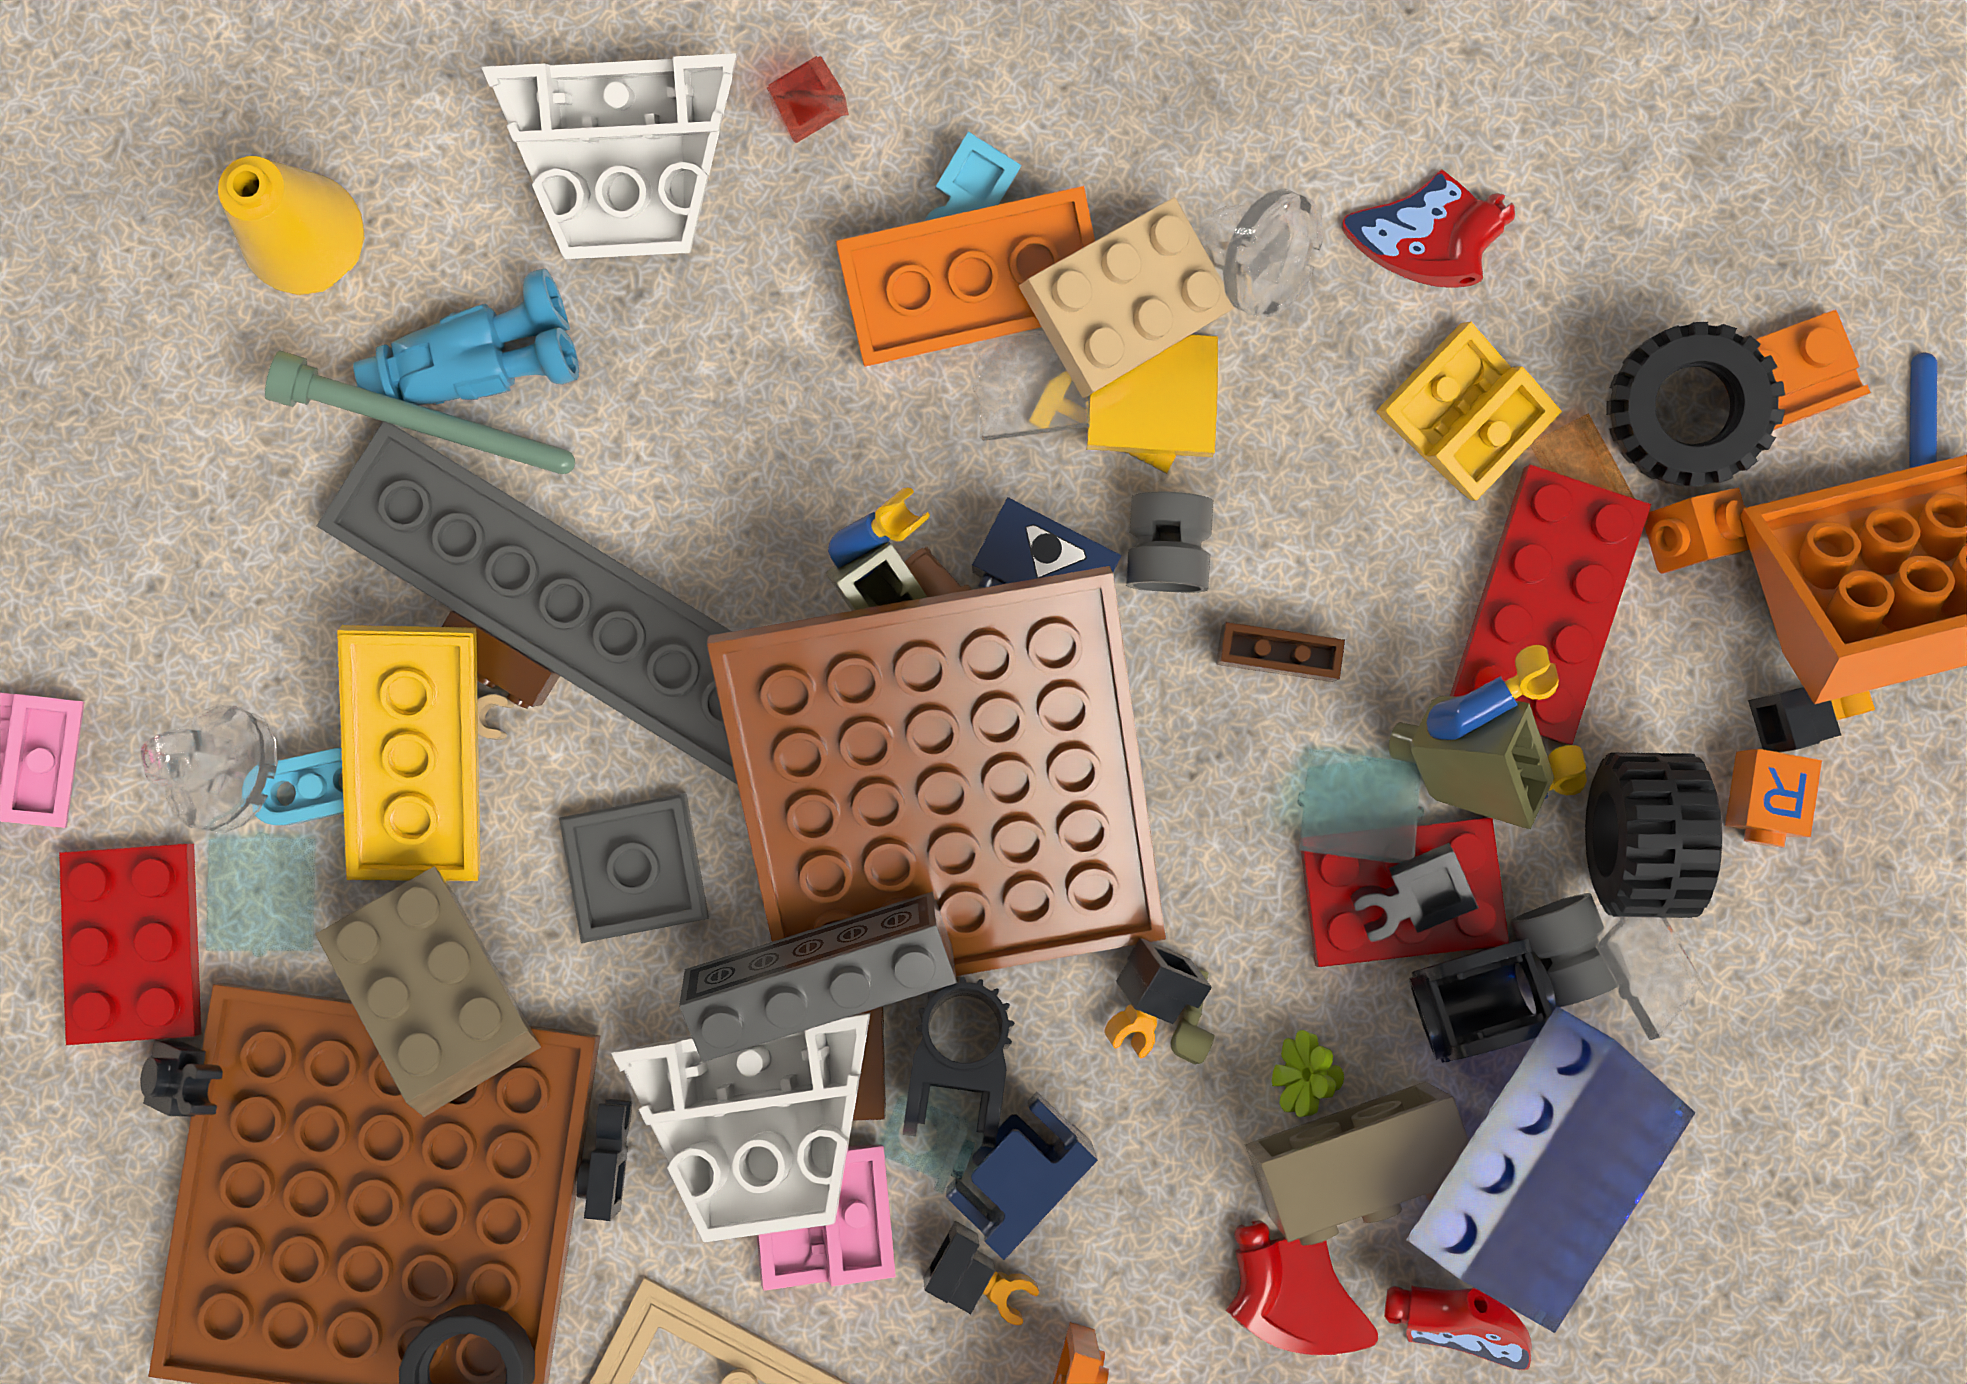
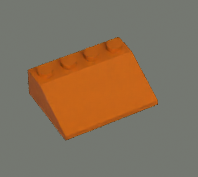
(1867, 578)

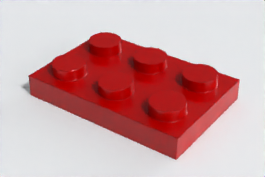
(1340, 931)
(130, 944)

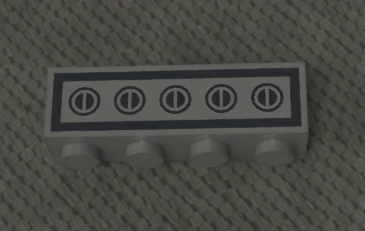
(817, 977)

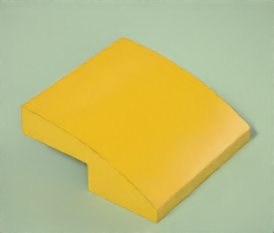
(1161, 404)
(1469, 411)

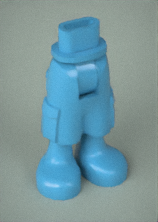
(465, 350)

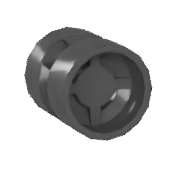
(1167, 564)
(1566, 942)

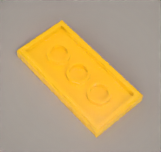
(409, 751)

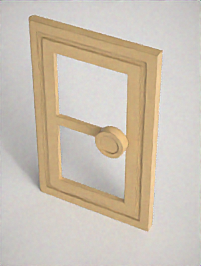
(663, 1308)

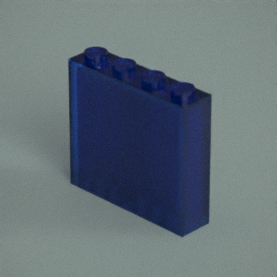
(1553, 1171)

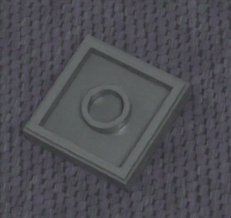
(633, 868)

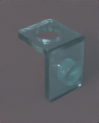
(949, 1153)

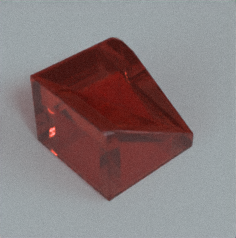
(807, 99)

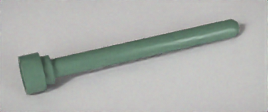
(294, 381)

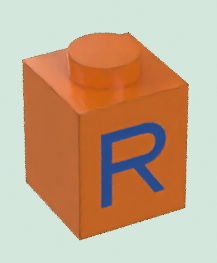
(1773, 796)

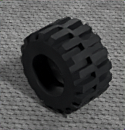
(1751, 394)
(1653, 835)

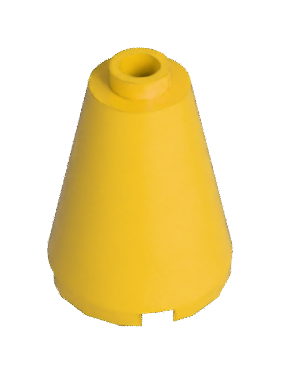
(291, 224)

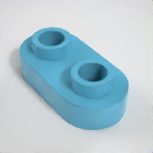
(316, 789)

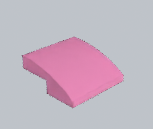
(38, 758)
(840, 1253)

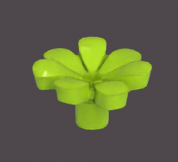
(1306, 1074)

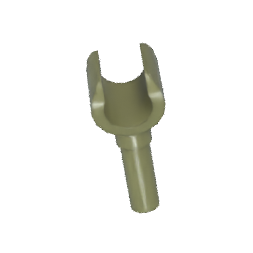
(1190, 1040)

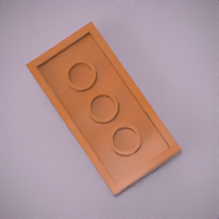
(957, 274)

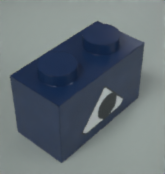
(1033, 546)

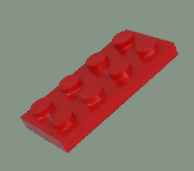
(1556, 588)

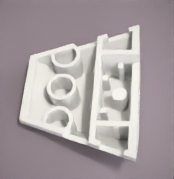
(618, 147)
(755, 1132)

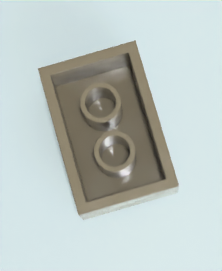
(427, 992)
(1358, 1162)

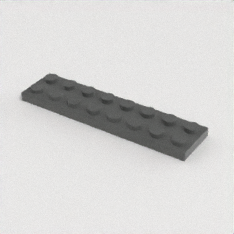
(535, 589)

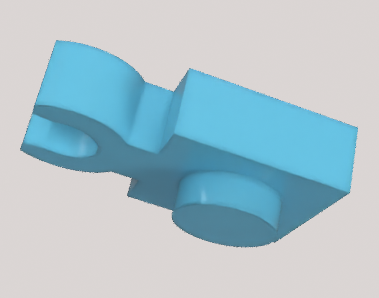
(974, 178)

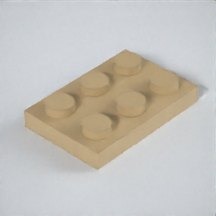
(1127, 296)

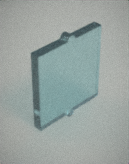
(1360, 807)
(260, 895)

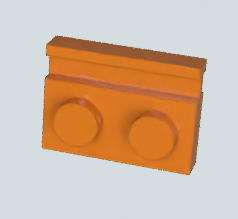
(1814, 366)

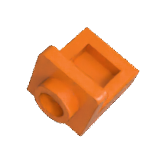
(1697, 530)

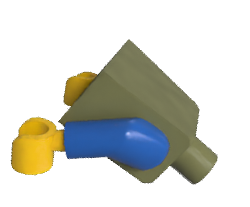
(866, 563)
(1487, 749)

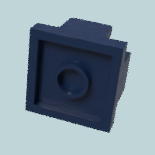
(1022, 1176)

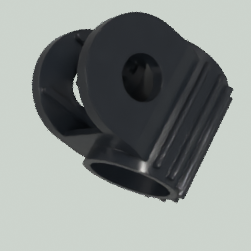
(1477, 1002)
(936, 1070)

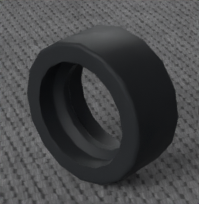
(474, 1319)

